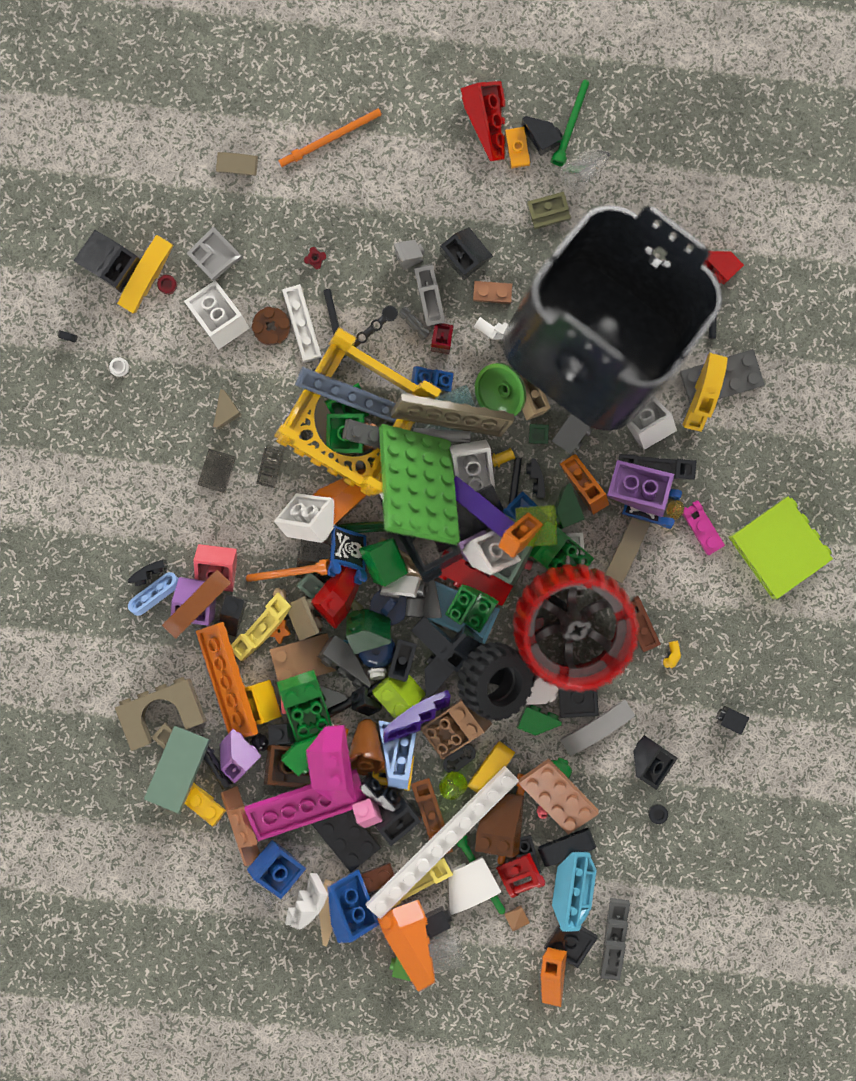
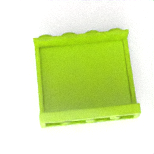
(781, 547)

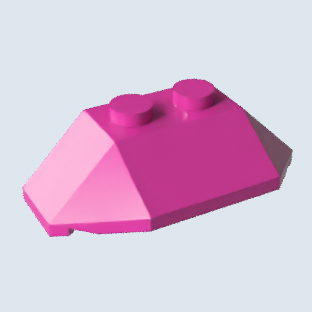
(331, 765)

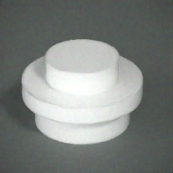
(119, 367)
(377, 673)

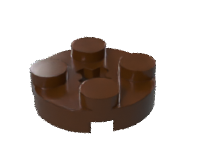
(260, 327)

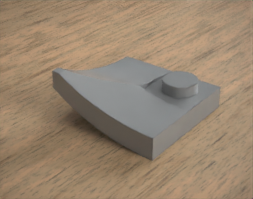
(214, 254)

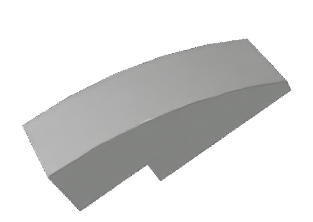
(429, 294)

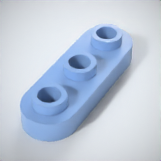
(153, 594)

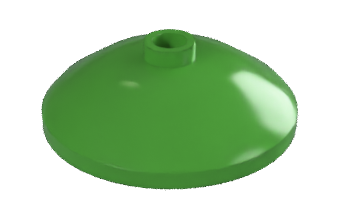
(492, 392)

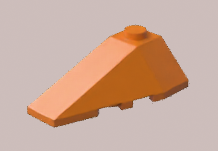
(344, 497)
(407, 936)

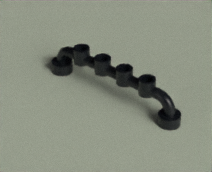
(388, 314)

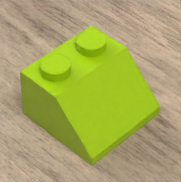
(398, 695)

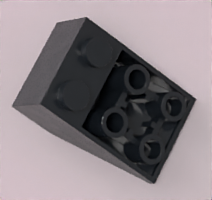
(107, 260)
(397, 822)

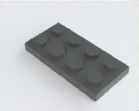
(740, 376)

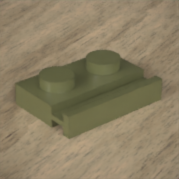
(549, 210)

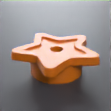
(284, 631)

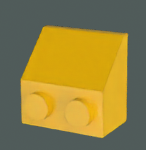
(263, 702)

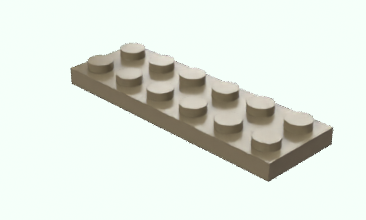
(452, 415)

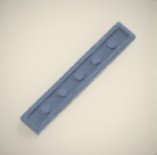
(345, 394)

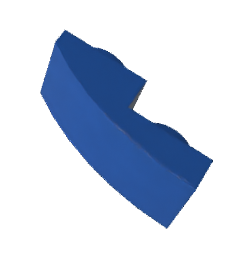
(438, 378)

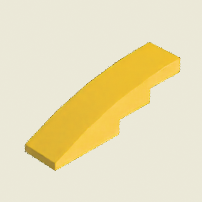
(145, 274)

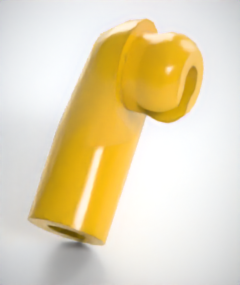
(674, 657)

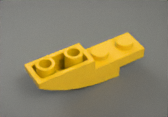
(707, 392)
(204, 805)

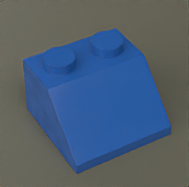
(276, 869)

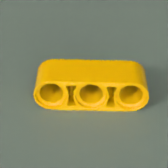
(494, 762)

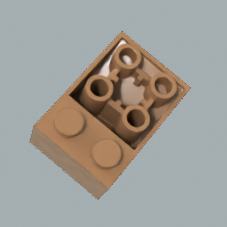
(454, 728)

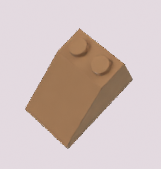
(300, 657)

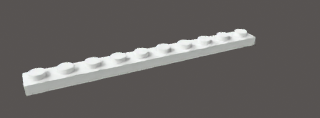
(442, 842)

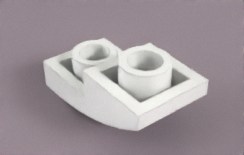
(403, 586)

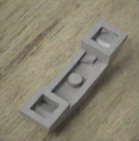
(598, 728)

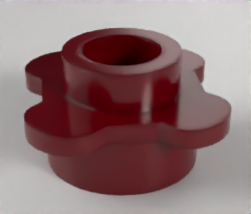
(315, 253)

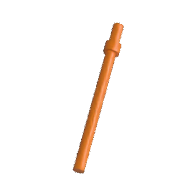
(297, 155)

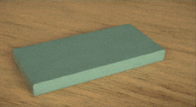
(177, 769)

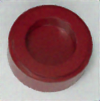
(167, 284)

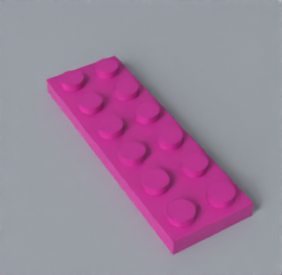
(296, 810)

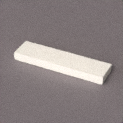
(302, 323)

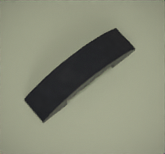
(681, 468)

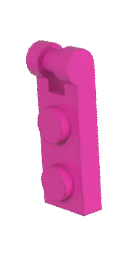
(703, 528)

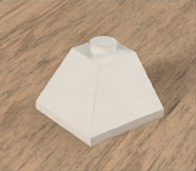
(486, 555)

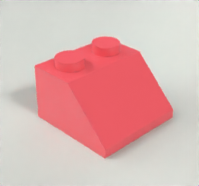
(214, 558)

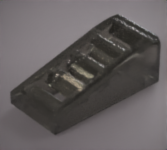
(280, 452)

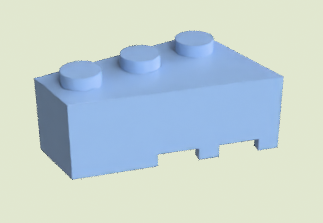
(398, 757)

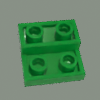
(471, 607)

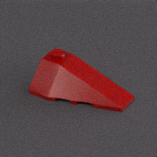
(483, 107)
(337, 596)

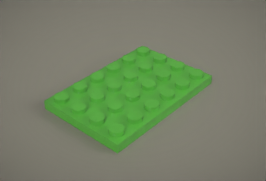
(418, 485)

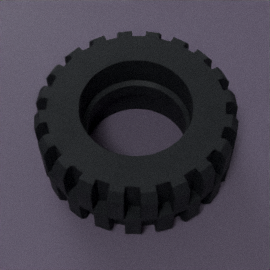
(479, 670)

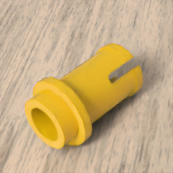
(502, 457)

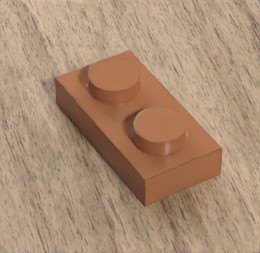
(492, 292)

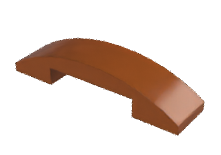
(196, 604)
(428, 807)

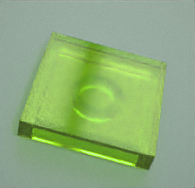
(547, 516)

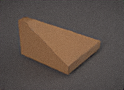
(516, 918)

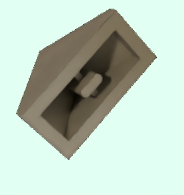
(225, 411)

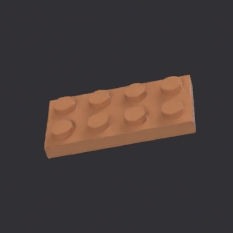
(558, 796)

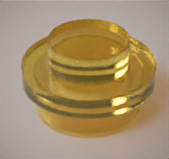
(675, 509)

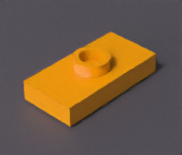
(517, 147)

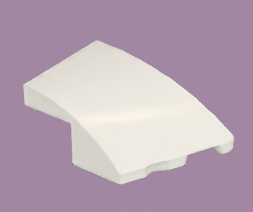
(471, 885)
(308, 903)

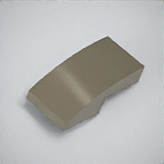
(236, 163)

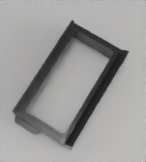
(434, 568)

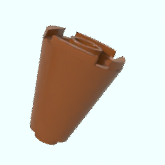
(366, 749)

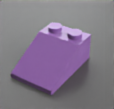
(641, 487)

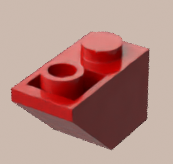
(723, 265)

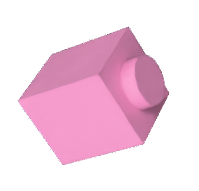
(367, 813)

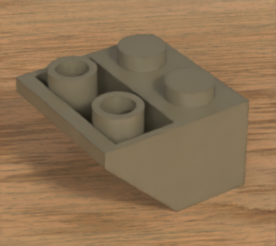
(304, 618)

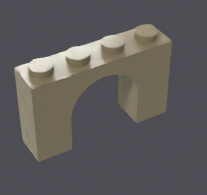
(132, 713)

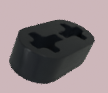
(462, 762)

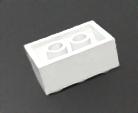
(307, 518)

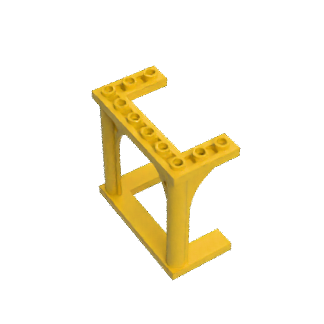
(289, 432)

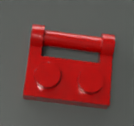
(519, 869)

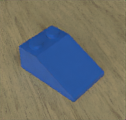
(348, 908)

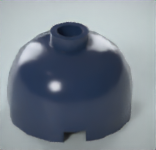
(378, 657)

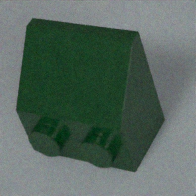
(567, 508)
(367, 630)

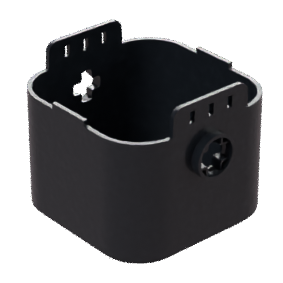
(612, 318)

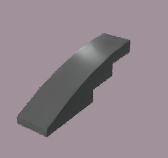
(614, 939)

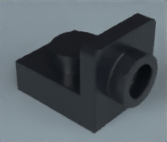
(363, 704)

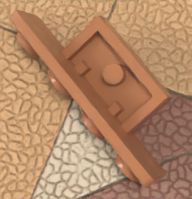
(240, 825)

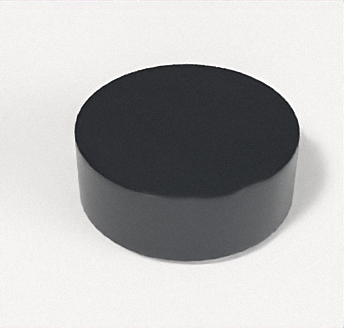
(67, 336)
(658, 814)

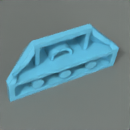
(574, 890)

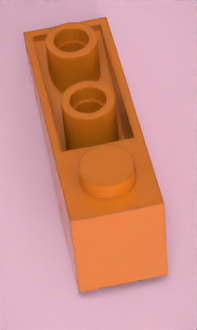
(553, 976)

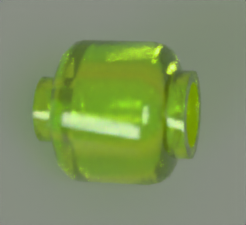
(453, 785)

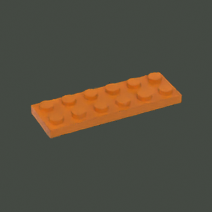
(226, 680)

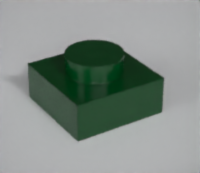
(538, 434)

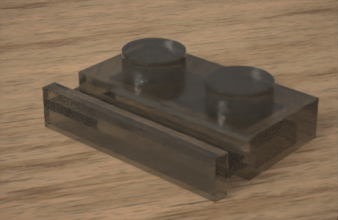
(216, 471)

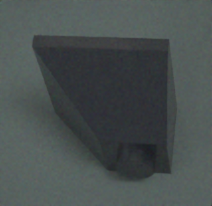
(652, 762)

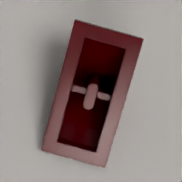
(442, 338)

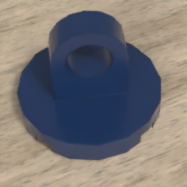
(389, 607)

